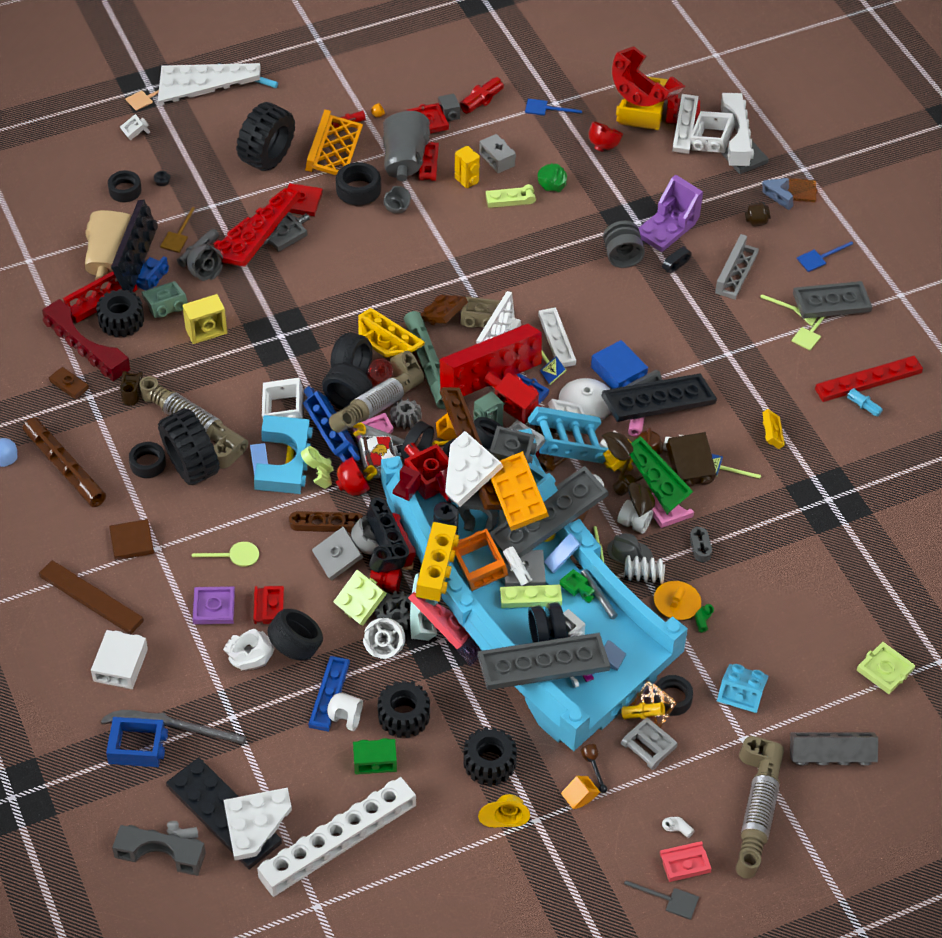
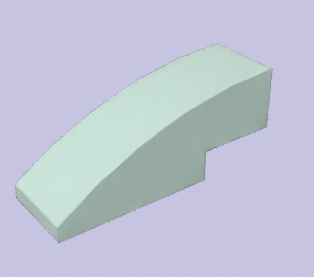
(420, 625)

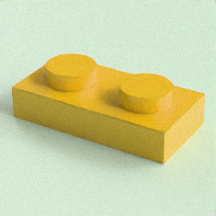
(773, 429)

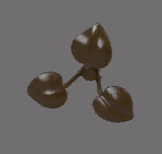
(640, 496)

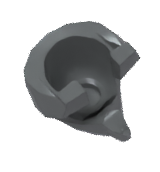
(475, 503)

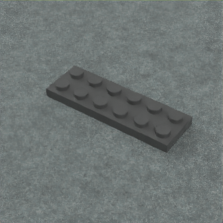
(571, 500)
(543, 661)

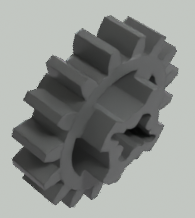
(395, 608)

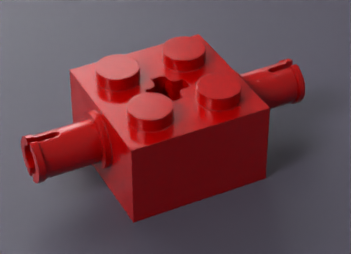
(516, 395)
(428, 463)

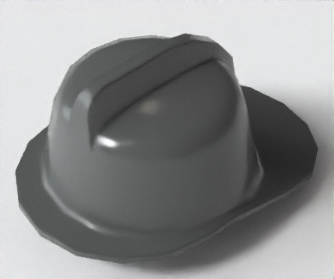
(625, 545)

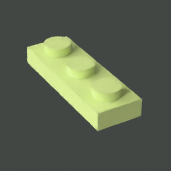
(529, 595)

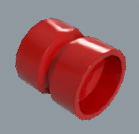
(388, 580)

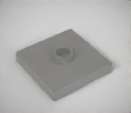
(337, 553)
(534, 565)

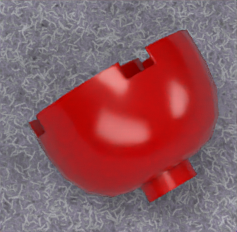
(603, 136)
(351, 478)

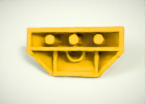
(386, 335)

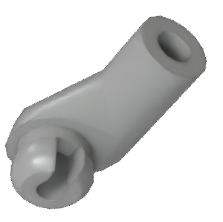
(189, 833)

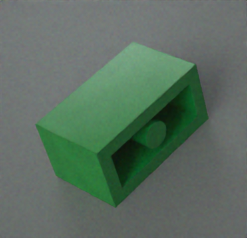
(375, 756)

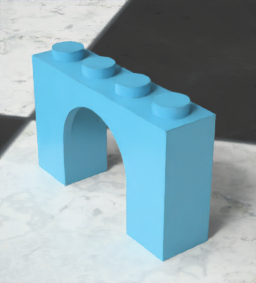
(286, 477)

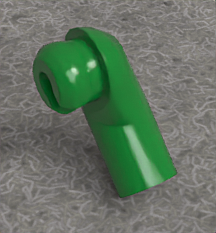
(702, 616)

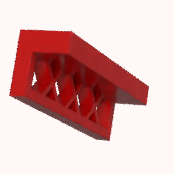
(87, 305)

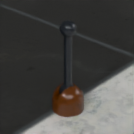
(590, 754)

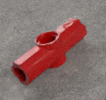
(481, 95)

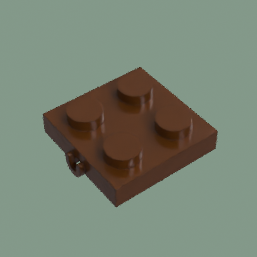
(443, 308)

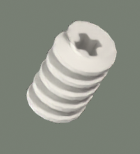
(644, 569)

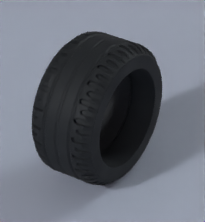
(358, 172)
(352, 350)
(344, 384)
(295, 634)

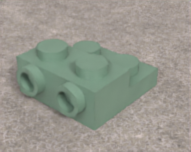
(164, 299)

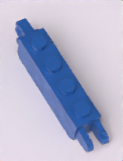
(320, 411)

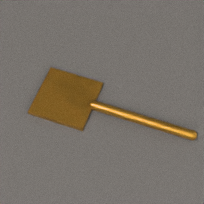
(176, 241)

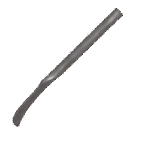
(177, 724)

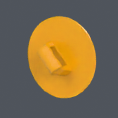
(677, 600)

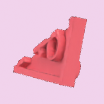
(442, 620)

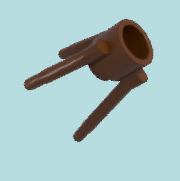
(547, 461)

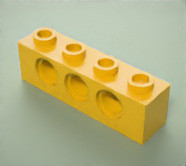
(436, 562)

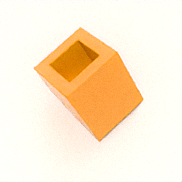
(445, 429)
(580, 792)

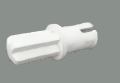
(517, 566)

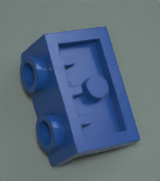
(152, 272)

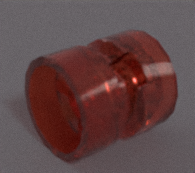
(379, 371)

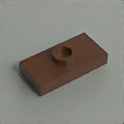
(68, 383)

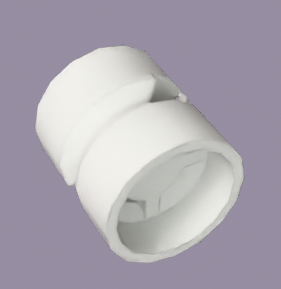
(629, 516)

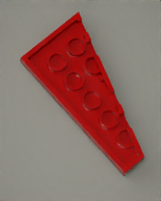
(252, 232)

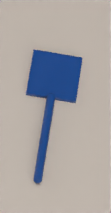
(539, 107)
(813, 260)

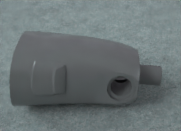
(405, 143)

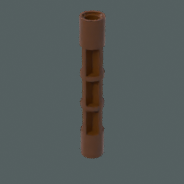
(64, 462)

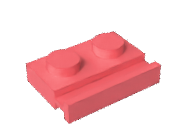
(685, 861)

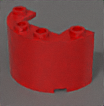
(635, 85)

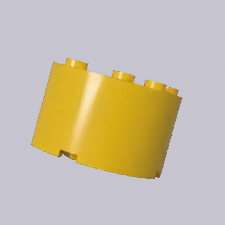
(641, 116)

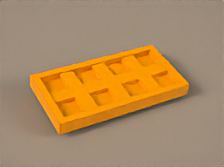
(518, 492)

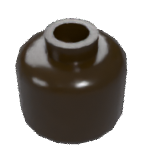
(758, 214)

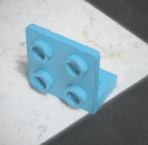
(742, 687)

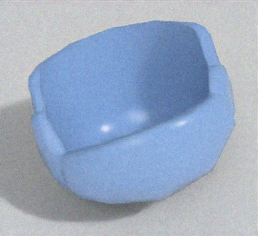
(8, 452)

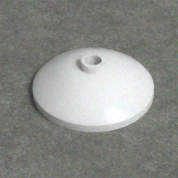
(587, 394)

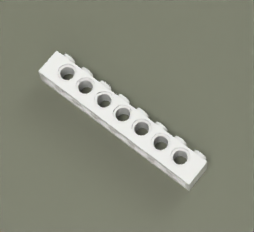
(368, 823)

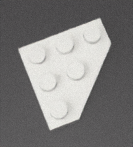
(468, 468)
(255, 819)

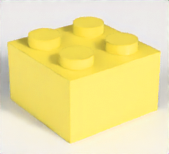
(205, 319)

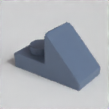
(778, 191)

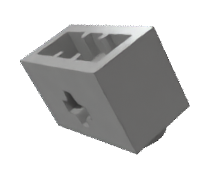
(497, 153)

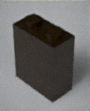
(692, 458)

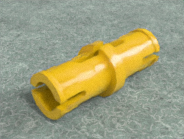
(643, 710)

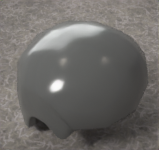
(397, 199)

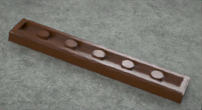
(91, 597)

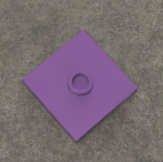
(213, 605)

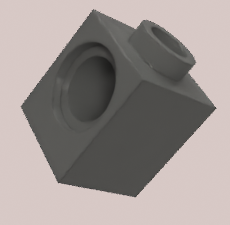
(450, 106)

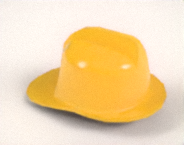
(505, 812)

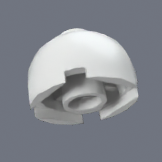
(384, 638)

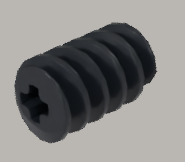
(446, 514)

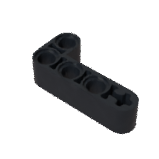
(392, 548)

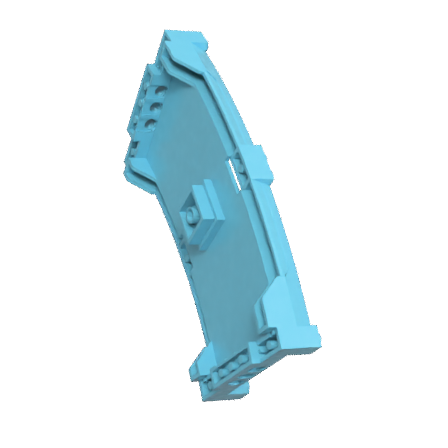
(557, 706)

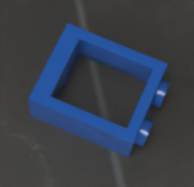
(134, 757)

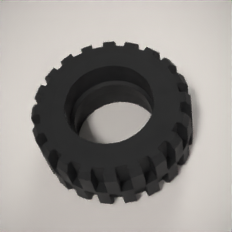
(265, 136)
(188, 446)

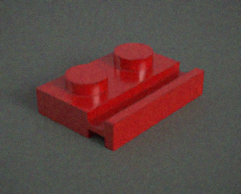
(267, 603)

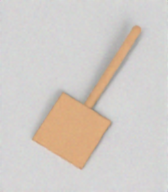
(140, 99)

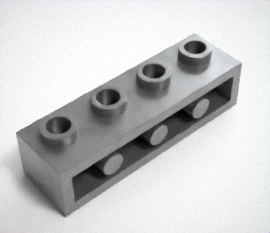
(833, 747)

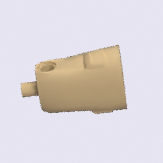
(104, 238)

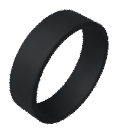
(414, 434)

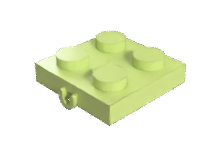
(360, 597)
(885, 667)

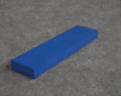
(331, 684)

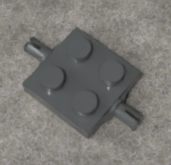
(288, 232)

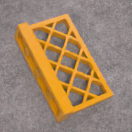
(319, 143)

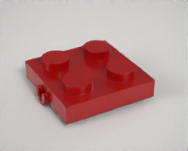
(435, 115)

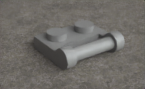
(653, 738)

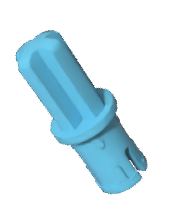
(864, 402)

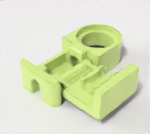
(314, 459)

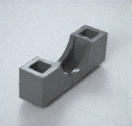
(135, 842)

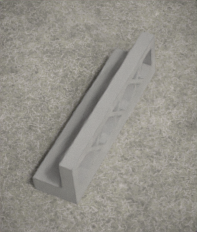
(731, 268)

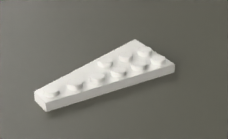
(196, 80)

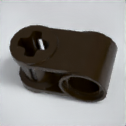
(130, 387)

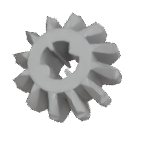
(405, 413)

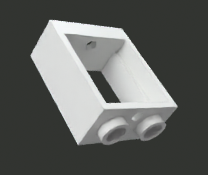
(706, 120)
(273, 391)

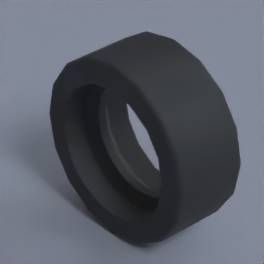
(124, 177)
(486, 429)
(147, 471)
(680, 683)

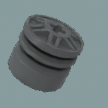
(623, 244)

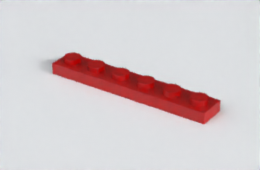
(869, 378)

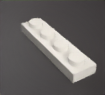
(685, 123)
(557, 336)

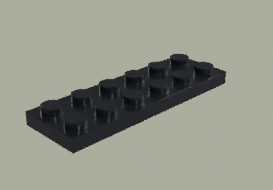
(134, 246)
(658, 397)
(204, 796)

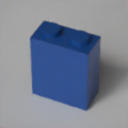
(618, 365)

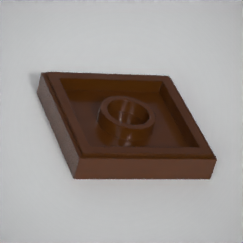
(131, 539)

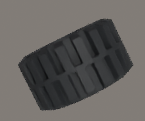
(120, 313)
(403, 695)
(490, 741)

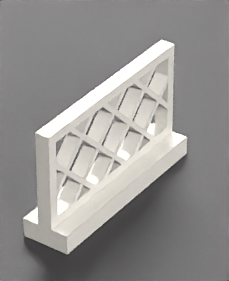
(501, 320)

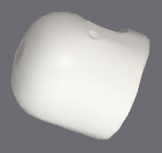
(345, 707)

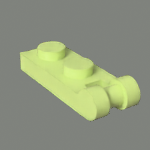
(510, 197)

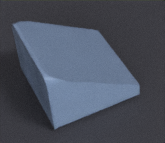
(614, 654)

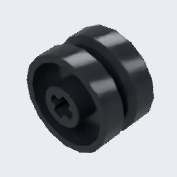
(546, 624)

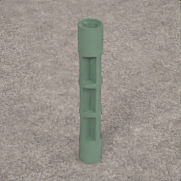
(426, 355)

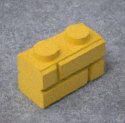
(467, 166)

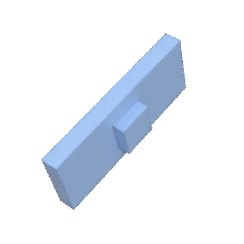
(258, 455)
(562, 553)

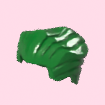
(552, 177)

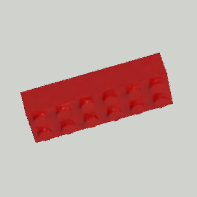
(505, 353)

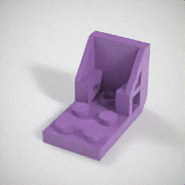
(676, 214)

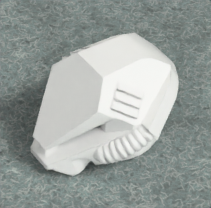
(251, 656)

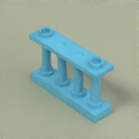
(573, 422)

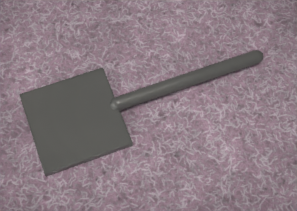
(679, 903)

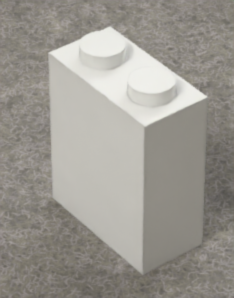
(119, 659)

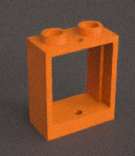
(484, 574)

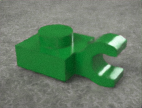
(577, 583)

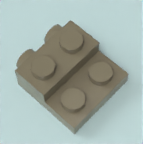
(478, 311)

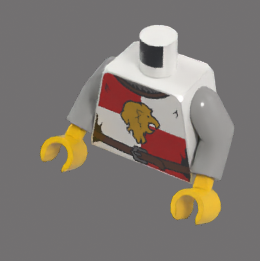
(373, 449)

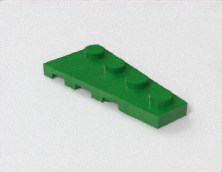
(662, 480)

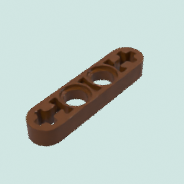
(326, 517)

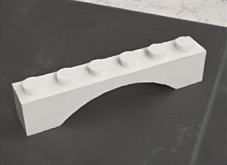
(740, 147)

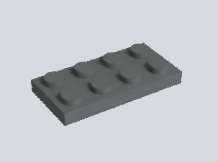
(832, 299)

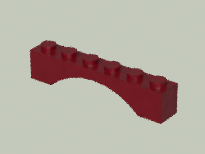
(107, 359)

